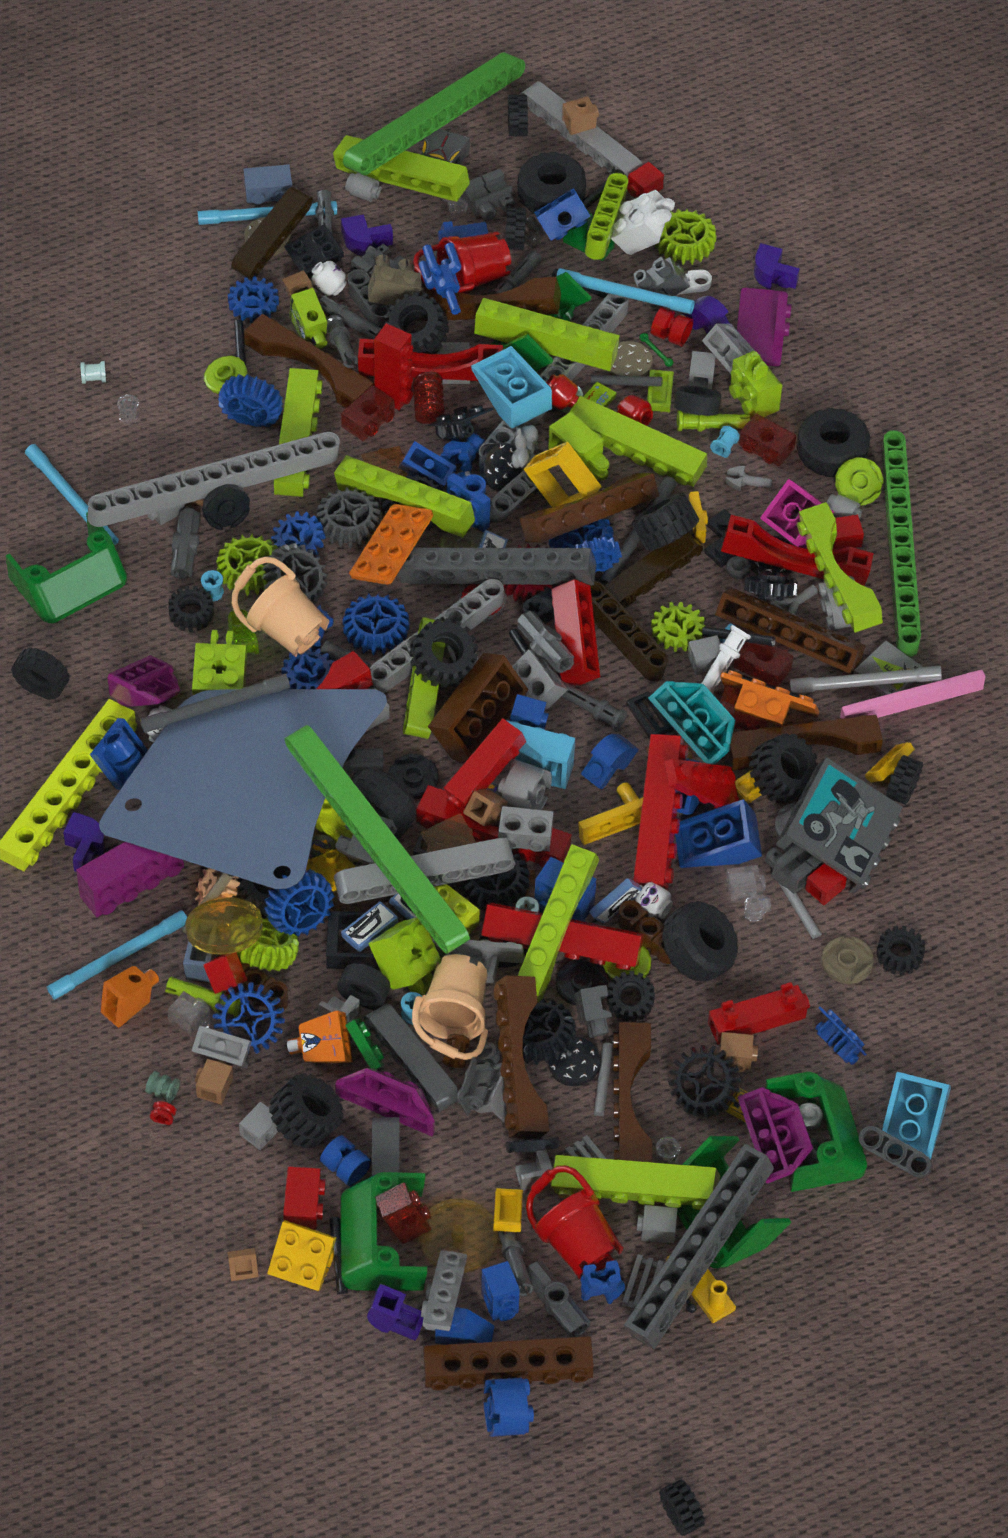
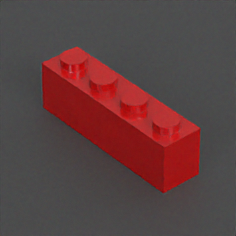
(393, 364)
(577, 628)

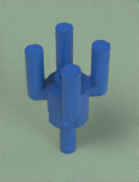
(442, 276)

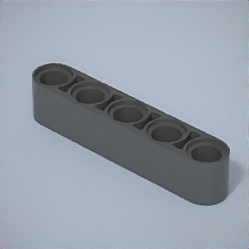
(413, 1056)

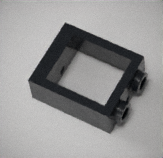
(339, 921)

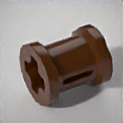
(461, 1043)

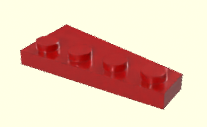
(707, 781)

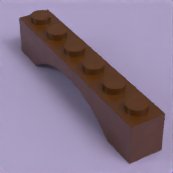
(536, 295)
(272, 339)
(567, 517)
(855, 735)
(633, 1052)
(525, 1109)

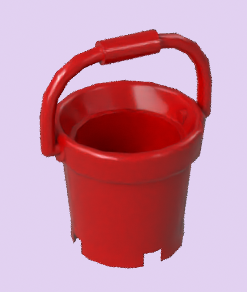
(481, 259)
(574, 1225)

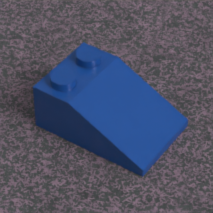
(719, 837)

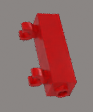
(485, 763)
(759, 1012)

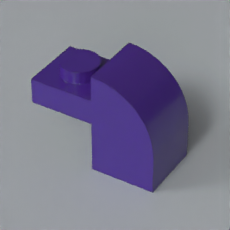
(359, 237)
(770, 270)
(707, 313)
(85, 835)
(391, 1314)

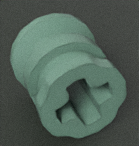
(162, 1086)

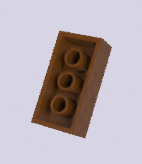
(477, 706)

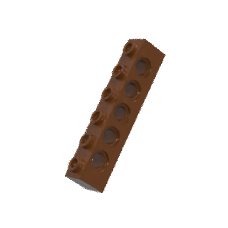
(790, 630)
(520, 1353)

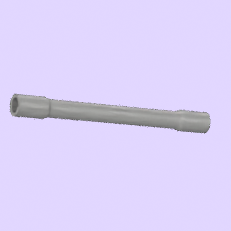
(811, 684)

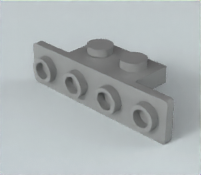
(488, 954)
(443, 1291)

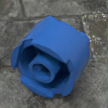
(507, 1407)

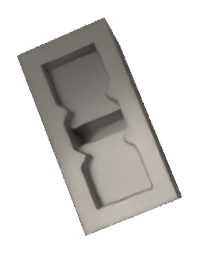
(726, 344)
(540, 677)
(526, 824)

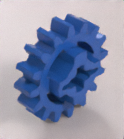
(253, 299)
(307, 527)
(604, 552)
(306, 669)

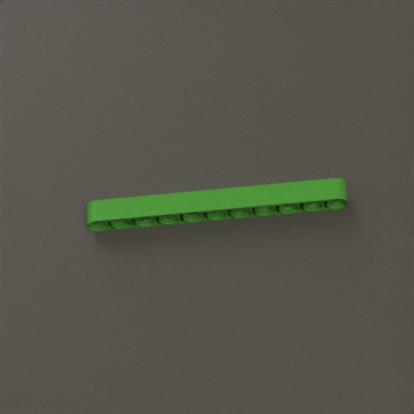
(433, 113)
(901, 543)
(377, 839)

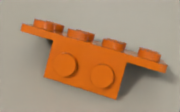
(391, 544)
(766, 702)

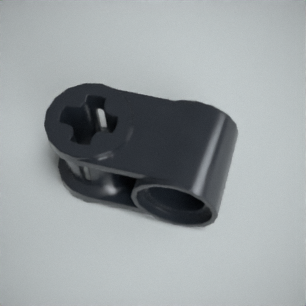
(541, 605)

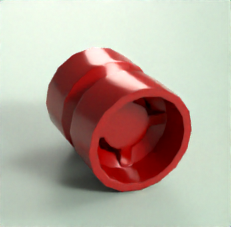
(670, 326)

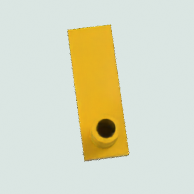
(614, 819)
(712, 1297)

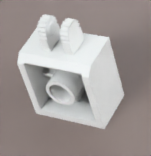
(642, 222)

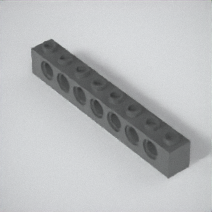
(507, 565)
(699, 1246)

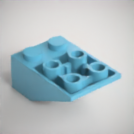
(548, 751)

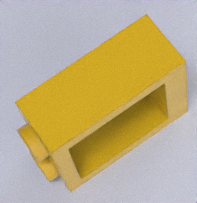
(572, 466)

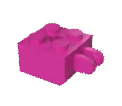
(784, 508)

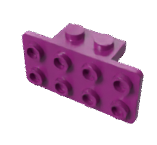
(763, 322)

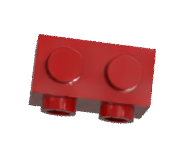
(303, 1196)

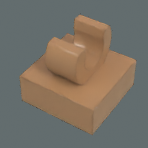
(242, 1264)

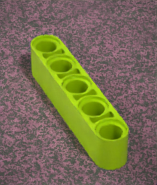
(606, 216)
(422, 696)

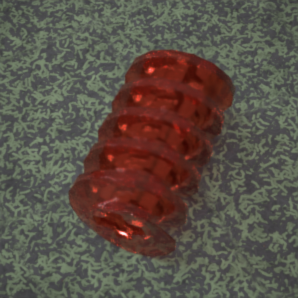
(428, 397)

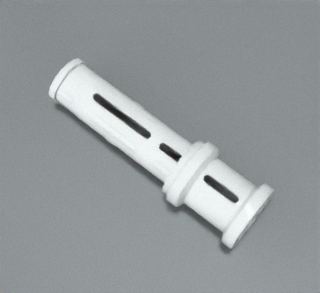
(729, 651)

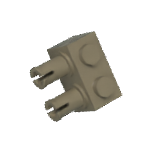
(390, 283)

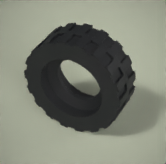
(40, 673)

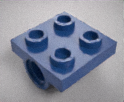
(474, 490)
(119, 753)

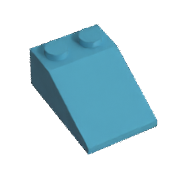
(513, 387)
(916, 1113)

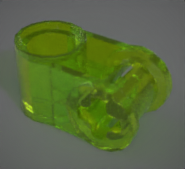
(242, 634)

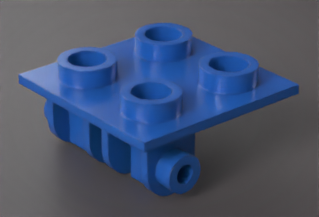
(833, 1031)

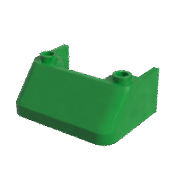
(571, 296)
(74, 585)
(837, 1159)
(742, 1241)
(362, 1261)

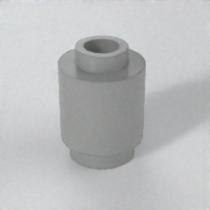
(363, 187)
(843, 506)

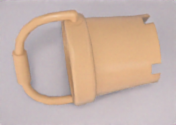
(281, 610)
(453, 1005)

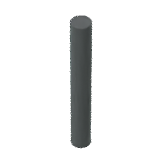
(627, 380)

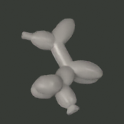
(525, 446)

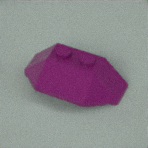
(143, 683)
(388, 1097)
(776, 1130)

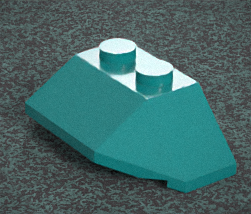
(696, 717)

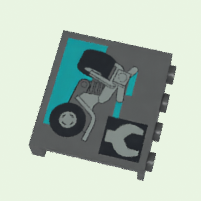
(842, 822)

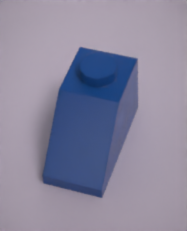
(426, 463)
(465, 1328)

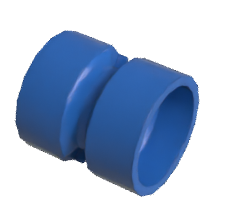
(343, 1158)

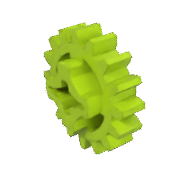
(675, 623)

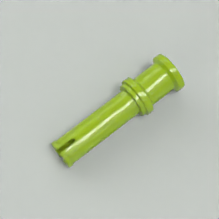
(702, 422)
(177, 986)

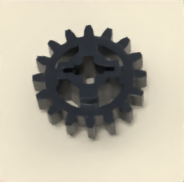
(770, 586)

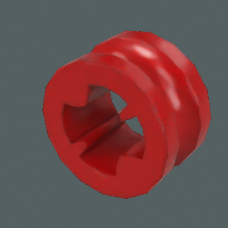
(163, 1112)

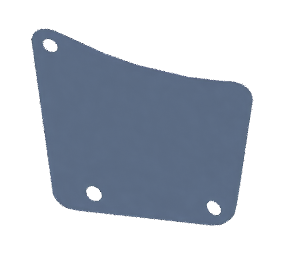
(231, 790)

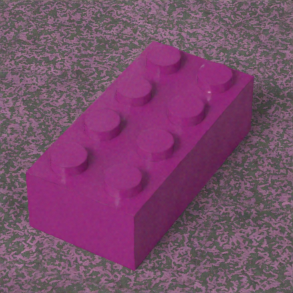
(122, 875)

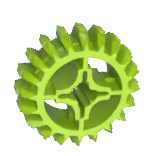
(683, 241)
(244, 552)
(271, 950)

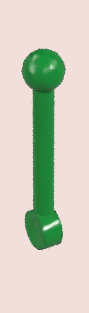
(645, 338)

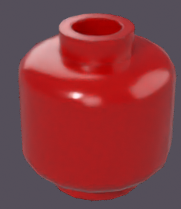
(563, 391)
(636, 409)

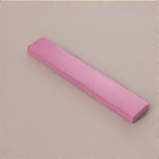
(917, 696)

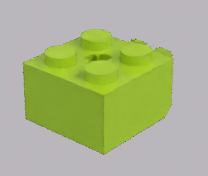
(755, 385)
(584, 442)
(219, 658)
(406, 955)

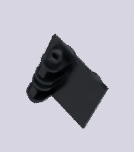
(314, 248)
(458, 424)

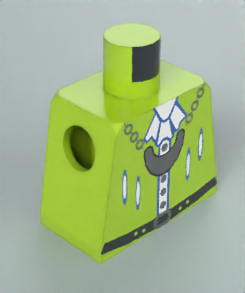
(309, 317)

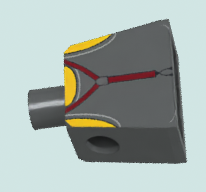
(446, 146)

